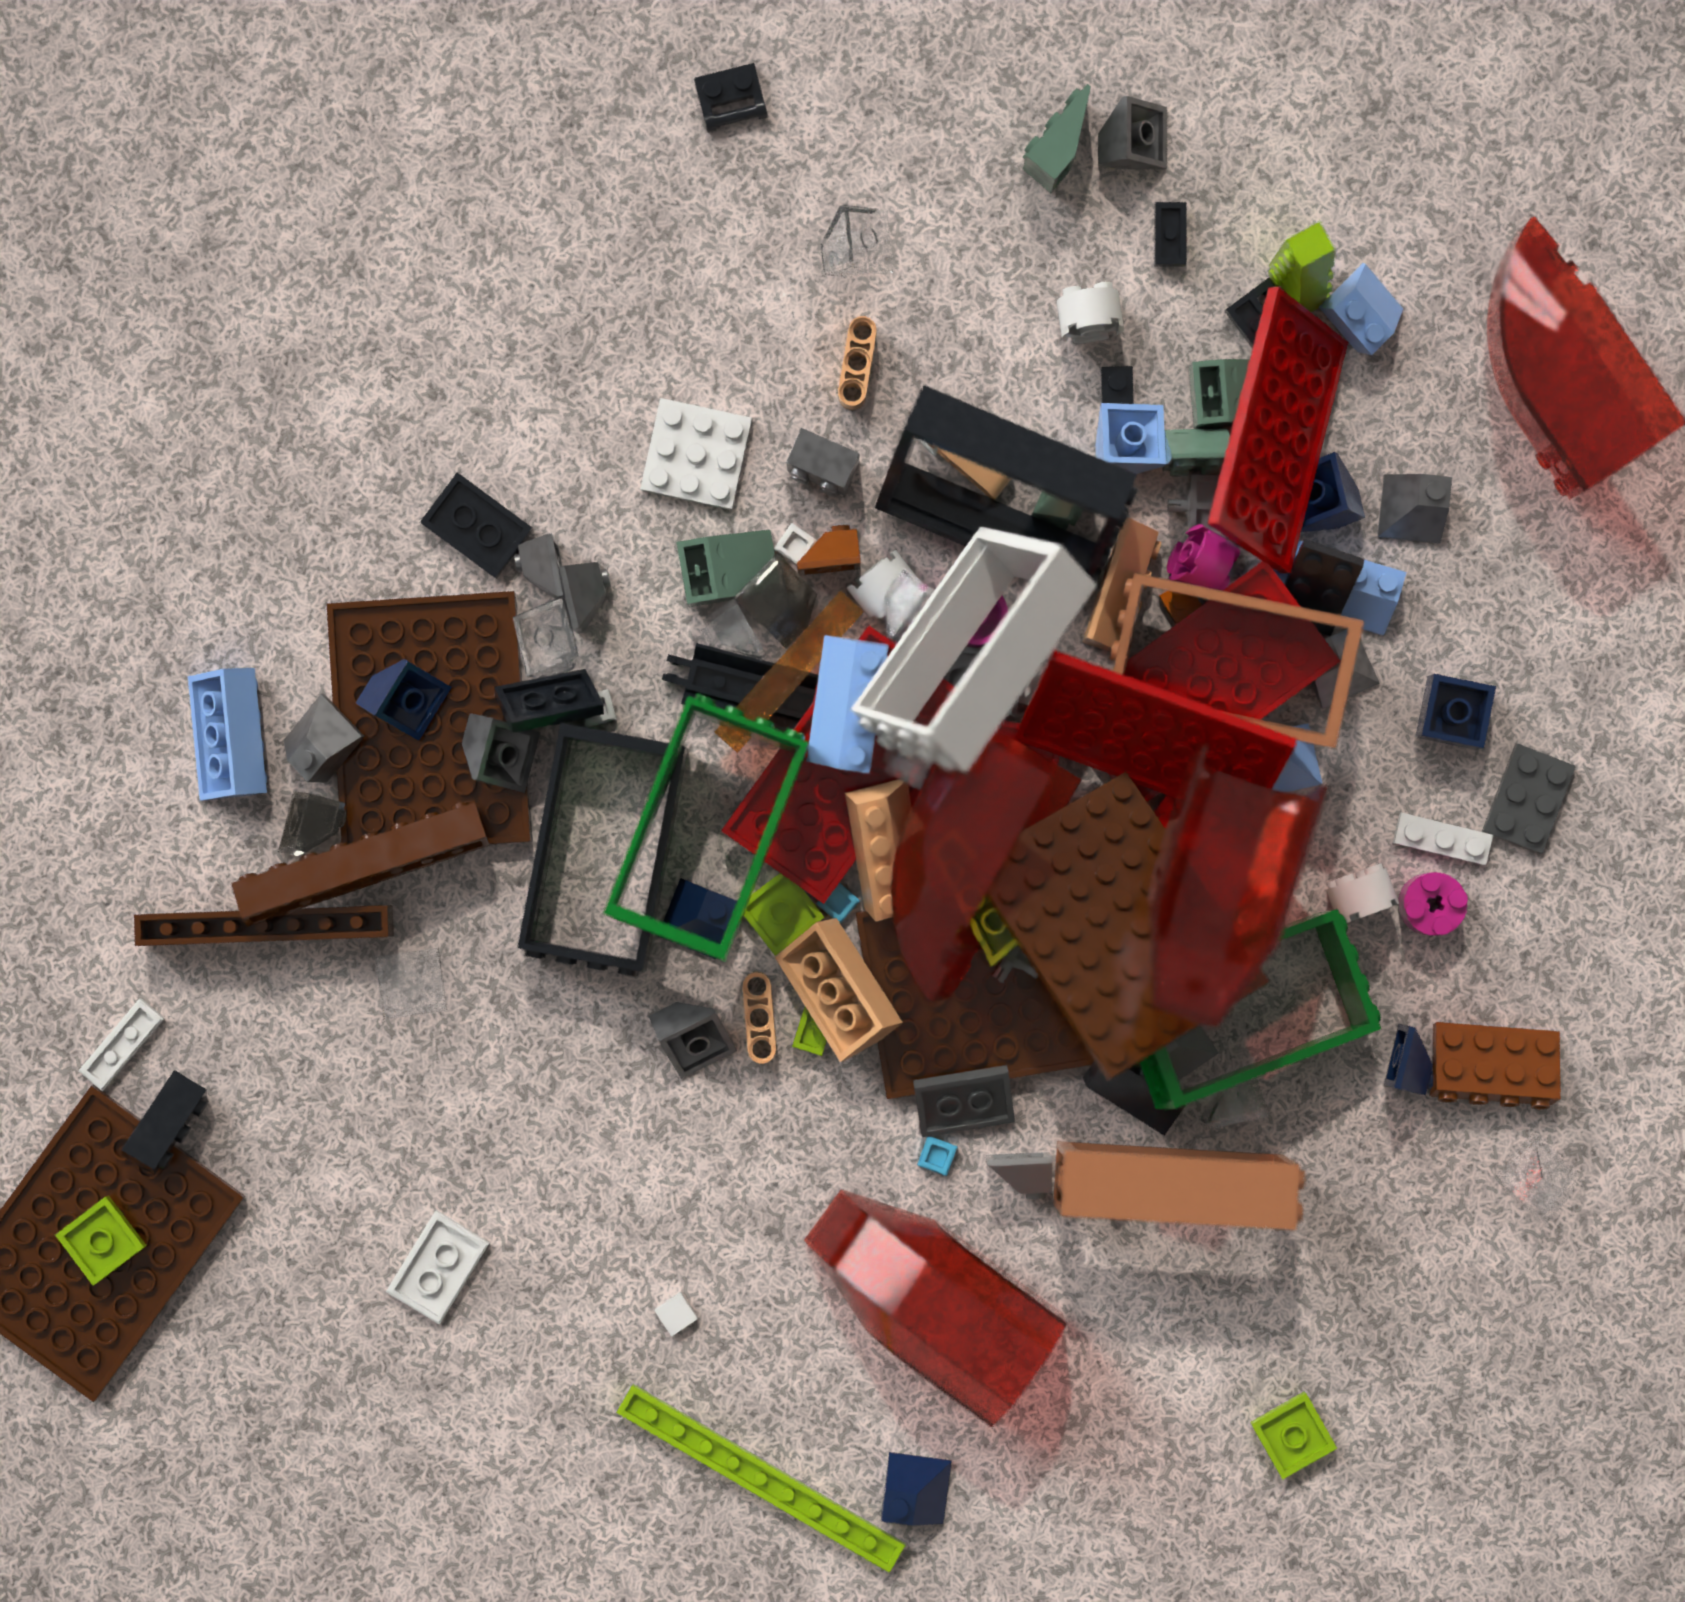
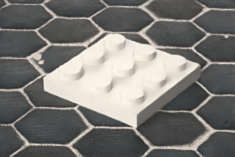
(696, 454)

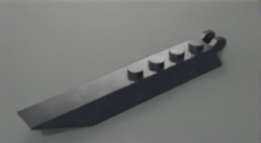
(731, 676)

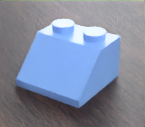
(1363, 311)

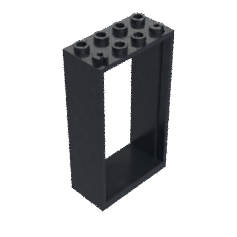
(1012, 452)
(567, 954)

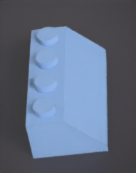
(1372, 596)
(843, 676)
(227, 733)

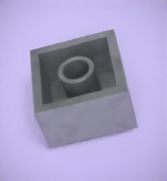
(822, 462)

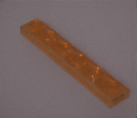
(793, 666)

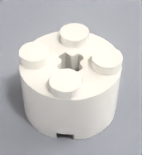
(1089, 313)
(876, 582)
(1364, 895)

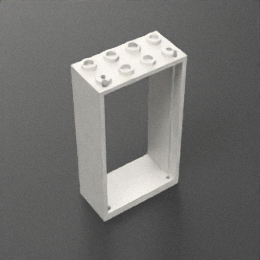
(946, 627)

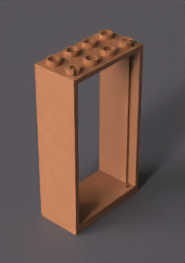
(1127, 622)
(1177, 1185)

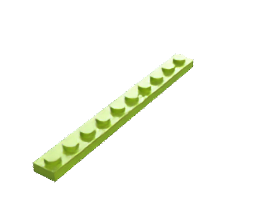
(761, 1478)

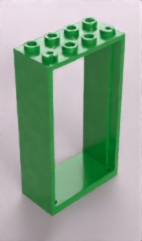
(735, 720)
(1353, 992)

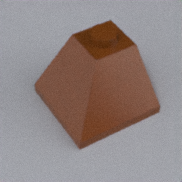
(832, 552)

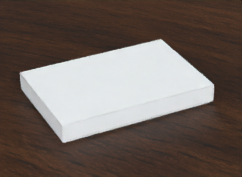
(437, 1267)

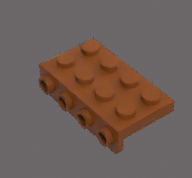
(1496, 1065)

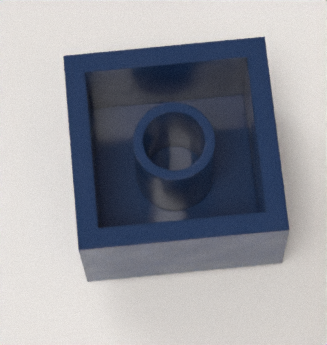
(1455, 711)

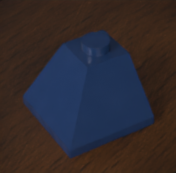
(1333, 497)
(404, 697)
(699, 911)
(1409, 1062)
(915, 1490)

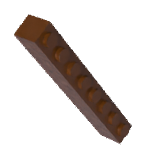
(360, 863)
(296, 925)

